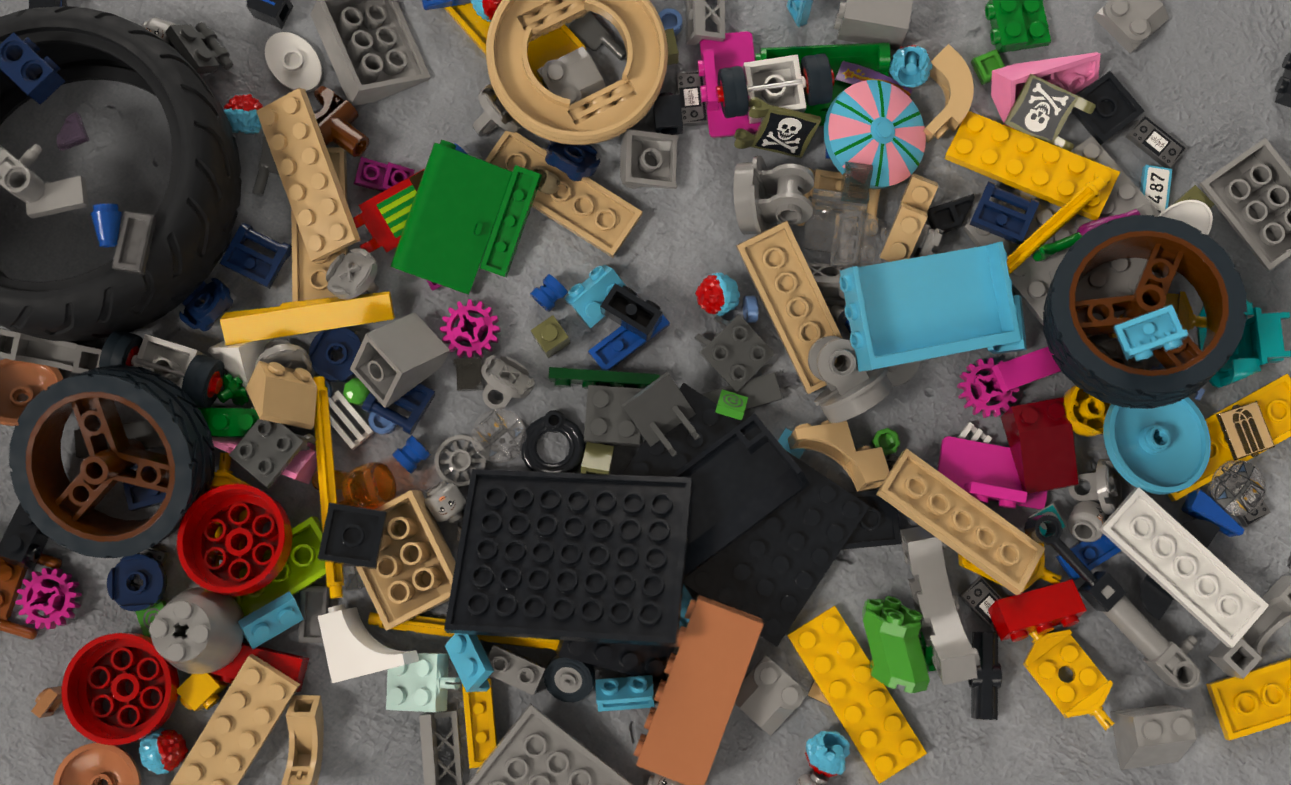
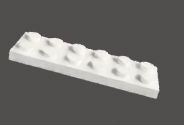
(1184, 567)

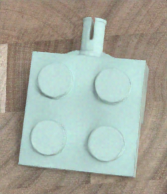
(420, 684)

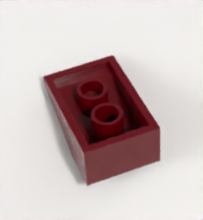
(1041, 445)

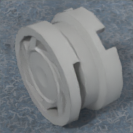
(927, 242)

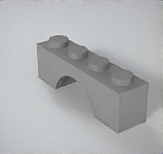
(46, 352)
(1247, 652)

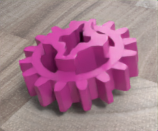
(460, 332)
(977, 383)
(58, 605)

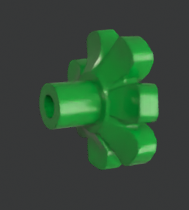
(233, 390)

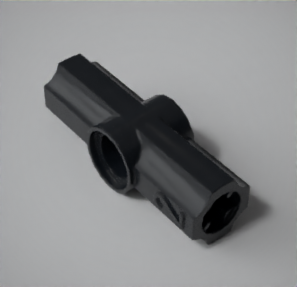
(989, 677)

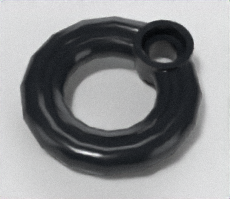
(565, 427)

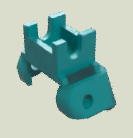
(1259, 345)

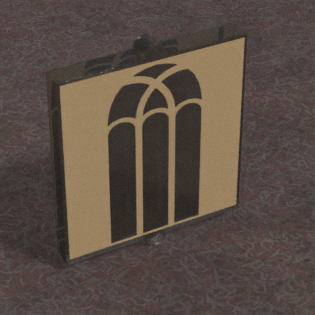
(1245, 430)

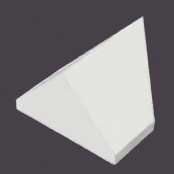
(239, 358)

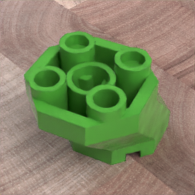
(895, 644)

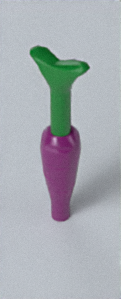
(1052, 248)

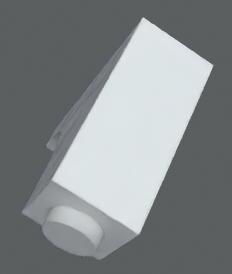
(352, 649)

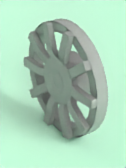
(459, 460)

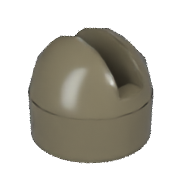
(549, 183)

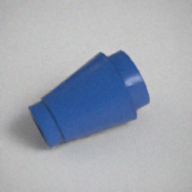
(107, 224)

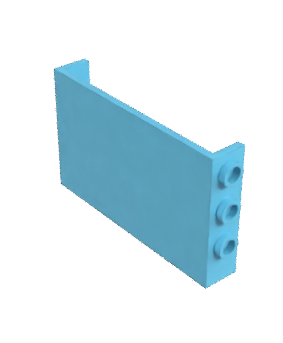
(929, 306)

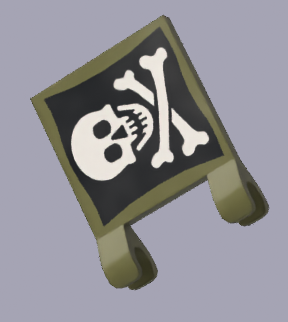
(1044, 110)
(779, 131)

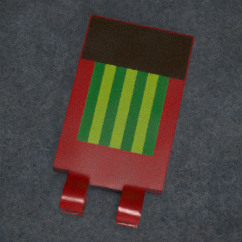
(388, 213)

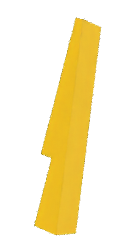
(305, 317)

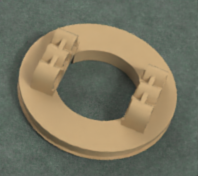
(599, 115)

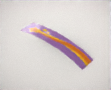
(855, 73)

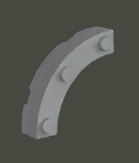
(933, 598)

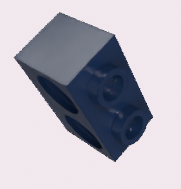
(28, 67)

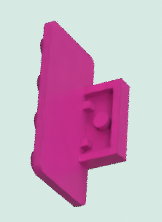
(715, 55)
(986, 473)

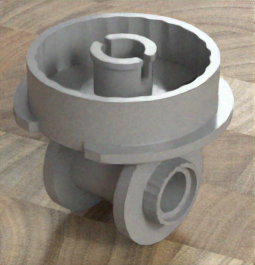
(753, 192)
(848, 389)

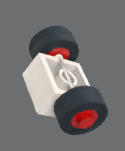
(776, 83)
(182, 365)

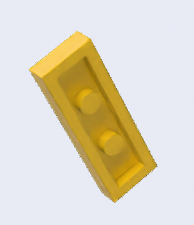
(479, 725)

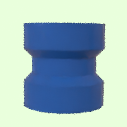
(549, 293)
(411, 454)

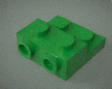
(1017, 24)

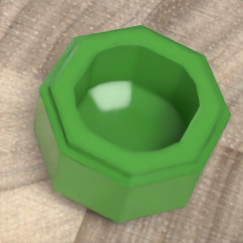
(355, 392)
(887, 440)

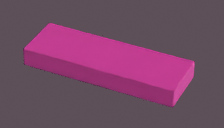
(1025, 369)

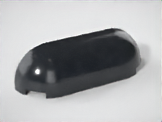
(1152, 595)

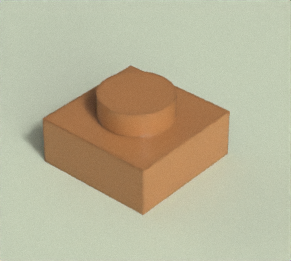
(47, 702)

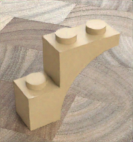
(909, 218)
(864, 465)

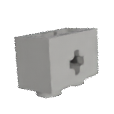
(516, 669)

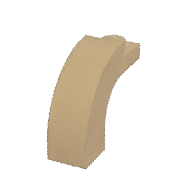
(957, 85)
(305, 740)

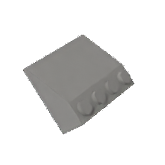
(369, 48)
(1256, 201)

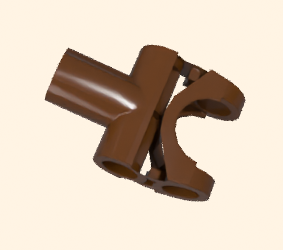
(336, 121)

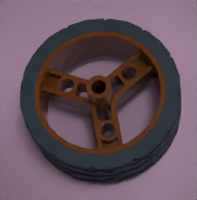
(1168, 248)
(67, 509)

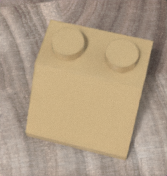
(283, 394)

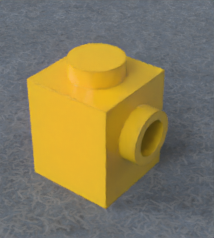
(201, 691)

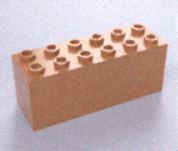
(698, 691)

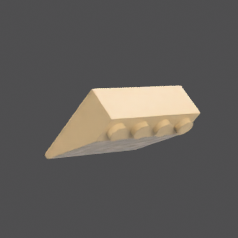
(412, 564)

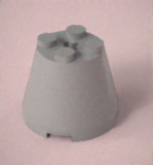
(198, 631)

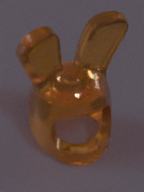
(364, 486)

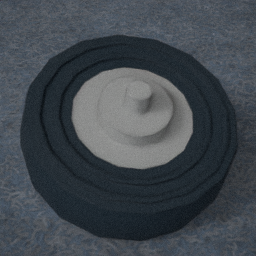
(569, 679)

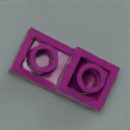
(380, 175)

